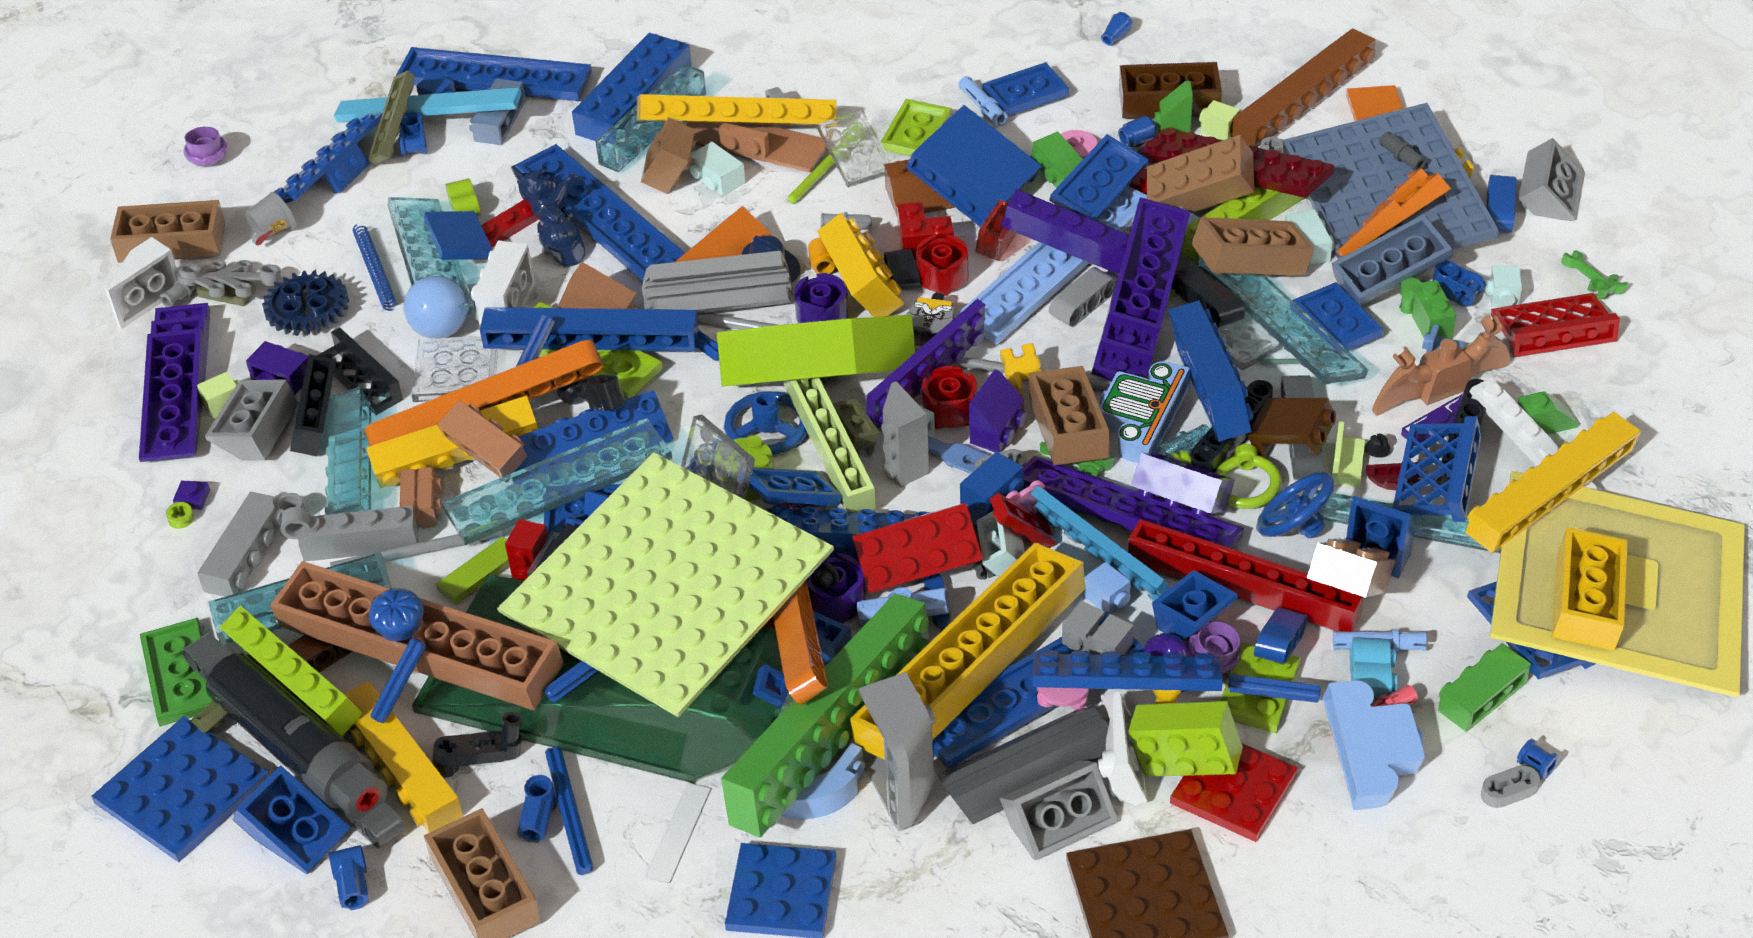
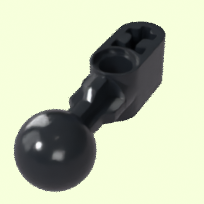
(600, 392)

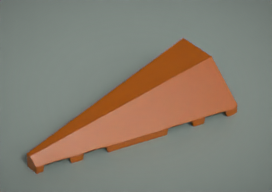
(1401, 204)

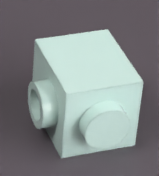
(1504, 286)

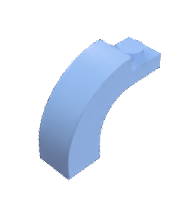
(830, 790)

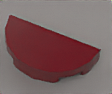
(1387, 475)

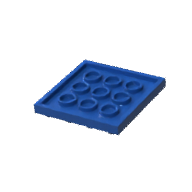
(180, 788)

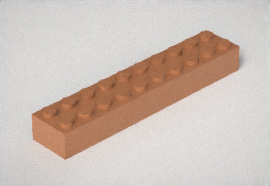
(458, 644)

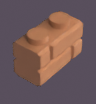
(421, 490)

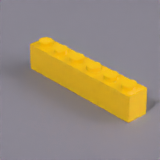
(431, 449)
(403, 764)

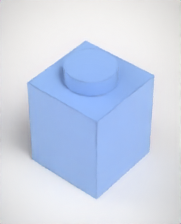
(1107, 588)

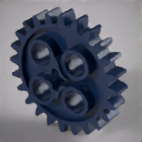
(324, 298)

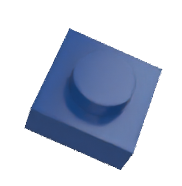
(770, 686)

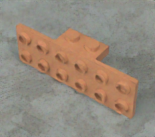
(763, 143)

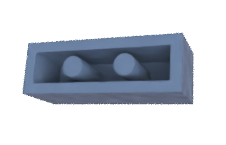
(494, 126)

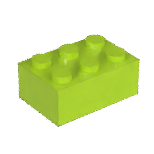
(1185, 739)

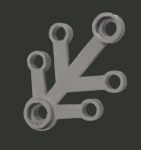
(193, 274)

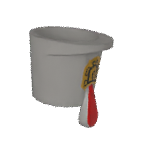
(269, 218)

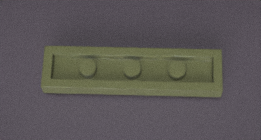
(391, 117)

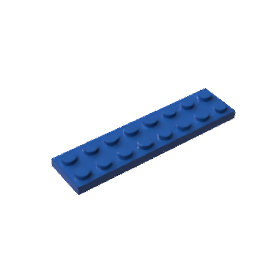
(479, 72)
(999, 709)

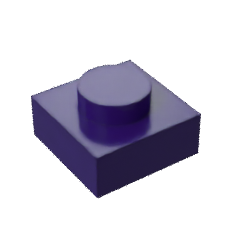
(193, 493)

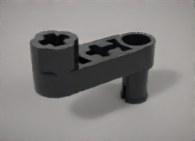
(461, 750)

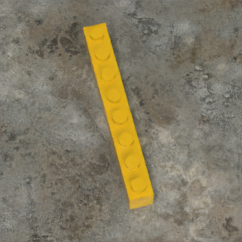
(735, 110)
(1551, 481)

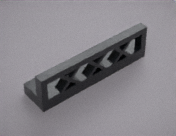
(367, 371)

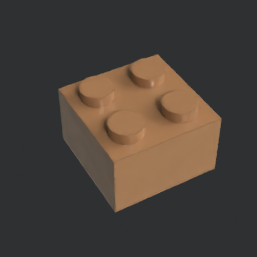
(668, 156)

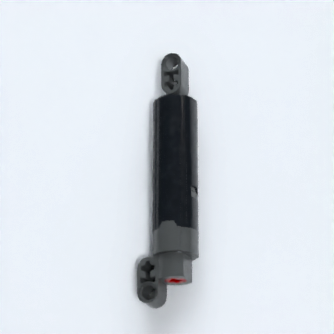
(296, 737)

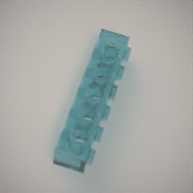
(629, 137)

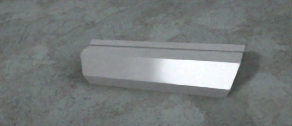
(719, 283)

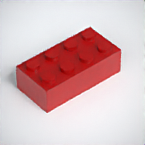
(917, 547)

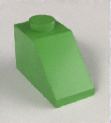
(1176, 109)
(1548, 412)

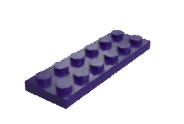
(941, 350)

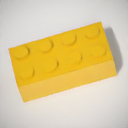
(861, 266)
(1590, 589)

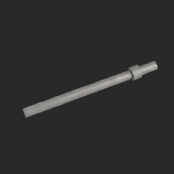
(420, 548)

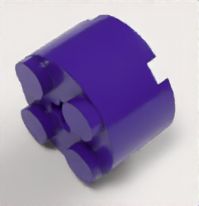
(820, 299)
(839, 600)

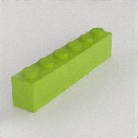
(1259, 205)
(291, 670)

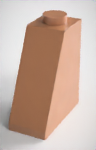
(595, 290)

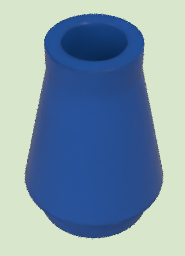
(1117, 27)

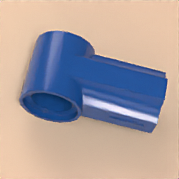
(536, 808)
(348, 870)

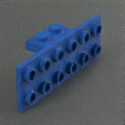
(336, 163)
(590, 425)
(839, 524)

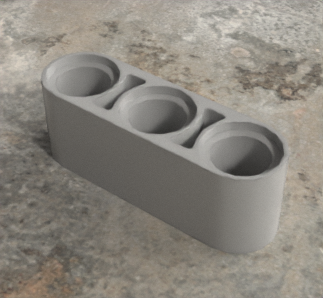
(1082, 296)

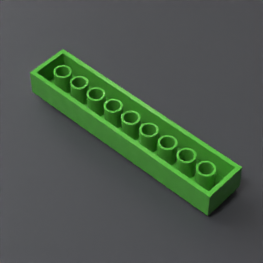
(810, 735)

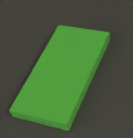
(173, 683)

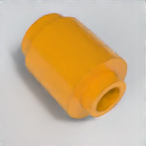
(819, 257)

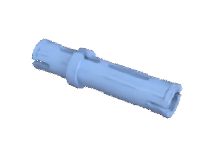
(987, 105)
(1397, 639)

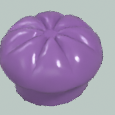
(204, 146)
(1218, 640)

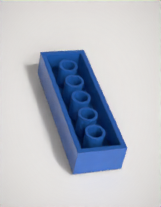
(638, 73)
(1211, 370)

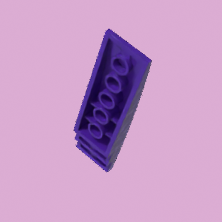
(1141, 290)
(172, 371)

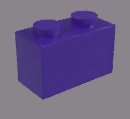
(278, 363)

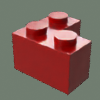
(914, 226)
(524, 546)

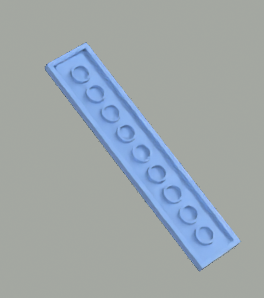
(1041, 275)

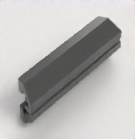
(1021, 761)

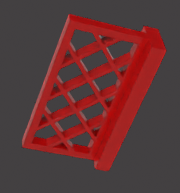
(1551, 335)

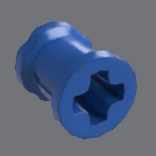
(1538, 758)

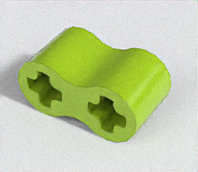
(462, 196)

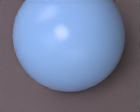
(441, 312)

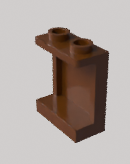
(1292, 422)

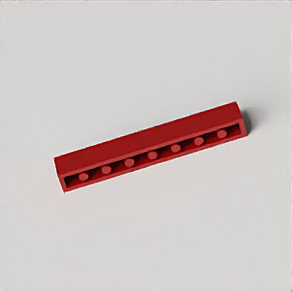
(1246, 575)

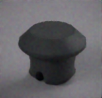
(1378, 446)
(826, 576)

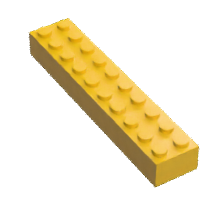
(985, 638)

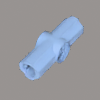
(935, 600)

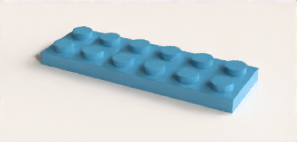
(1098, 544)

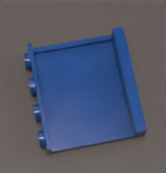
(972, 165)

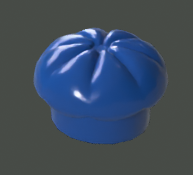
(396, 614)

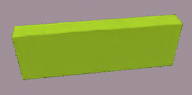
(472, 573)

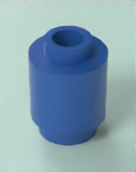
(1137, 131)

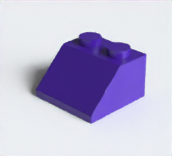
(995, 413)

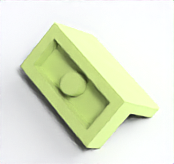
(1348, 459)

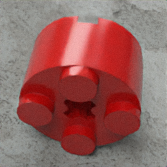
(942, 263)
(948, 396)

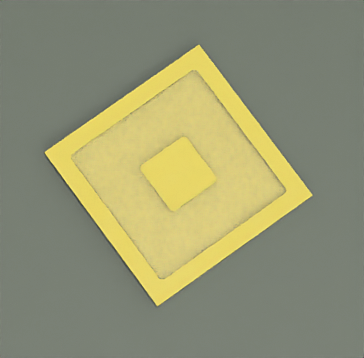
(1678, 591)

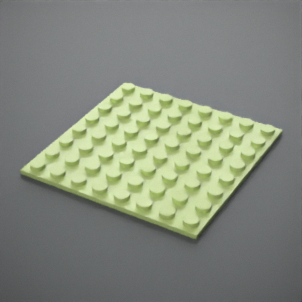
(666, 582)

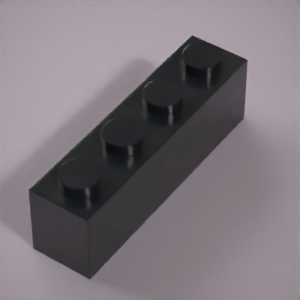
(313, 405)

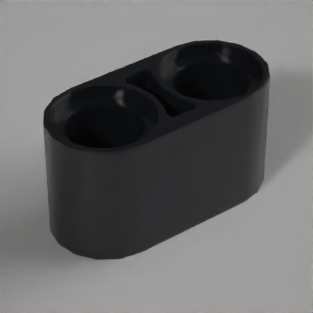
(903, 268)

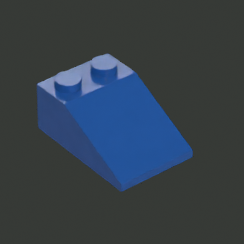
(1382, 528)
(290, 821)

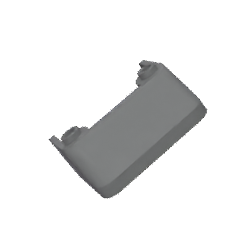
(905, 724)

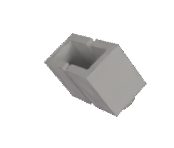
(1084, 633)

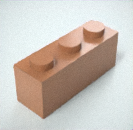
(482, 439)

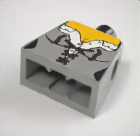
(930, 317)

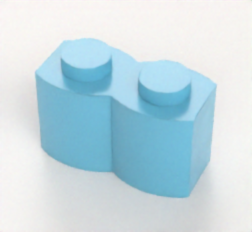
(1373, 663)

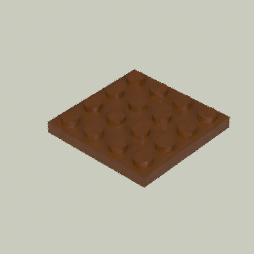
(1146, 889)

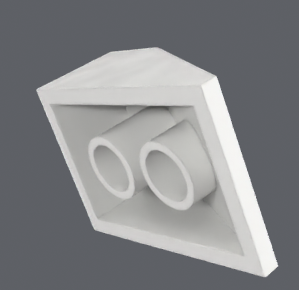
(141, 281)

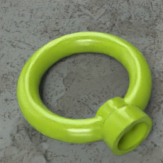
(1246, 458)

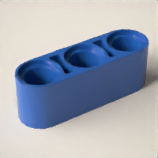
(1501, 201)
(1280, 635)

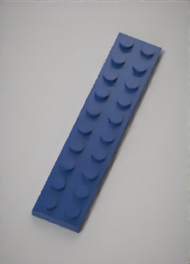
(605, 214)

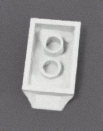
(1120, 759)

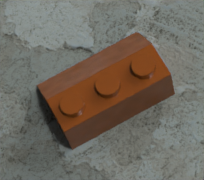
(906, 187)

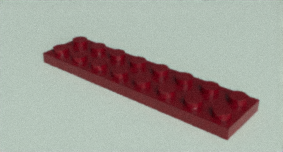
(1271, 168)

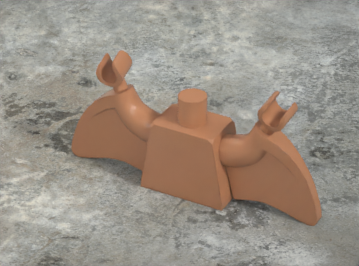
(1443, 370)

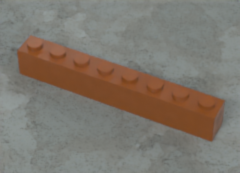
(1304, 87)

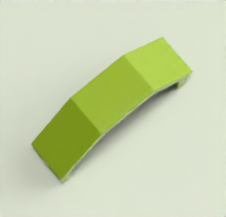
(814, 349)

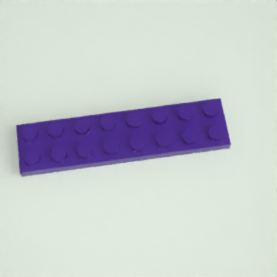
(1124, 505)

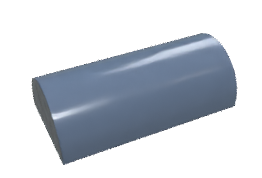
(1391, 259)

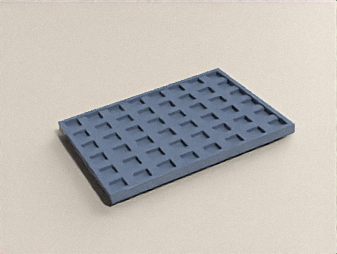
(1369, 174)

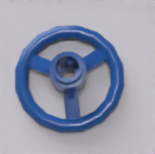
(765, 419)
(1300, 511)

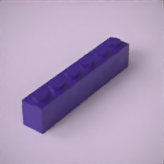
(1065, 230)

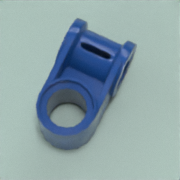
(412, 134)
(1456, 282)

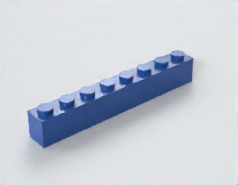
(605, 327)

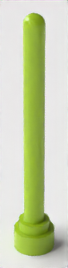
(811, 179)

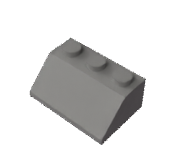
(1551, 182)
(253, 418)
(904, 437)
(1059, 808)

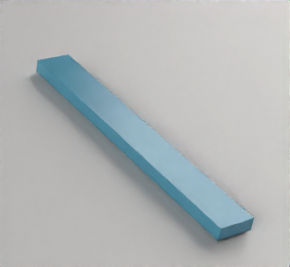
(435, 103)

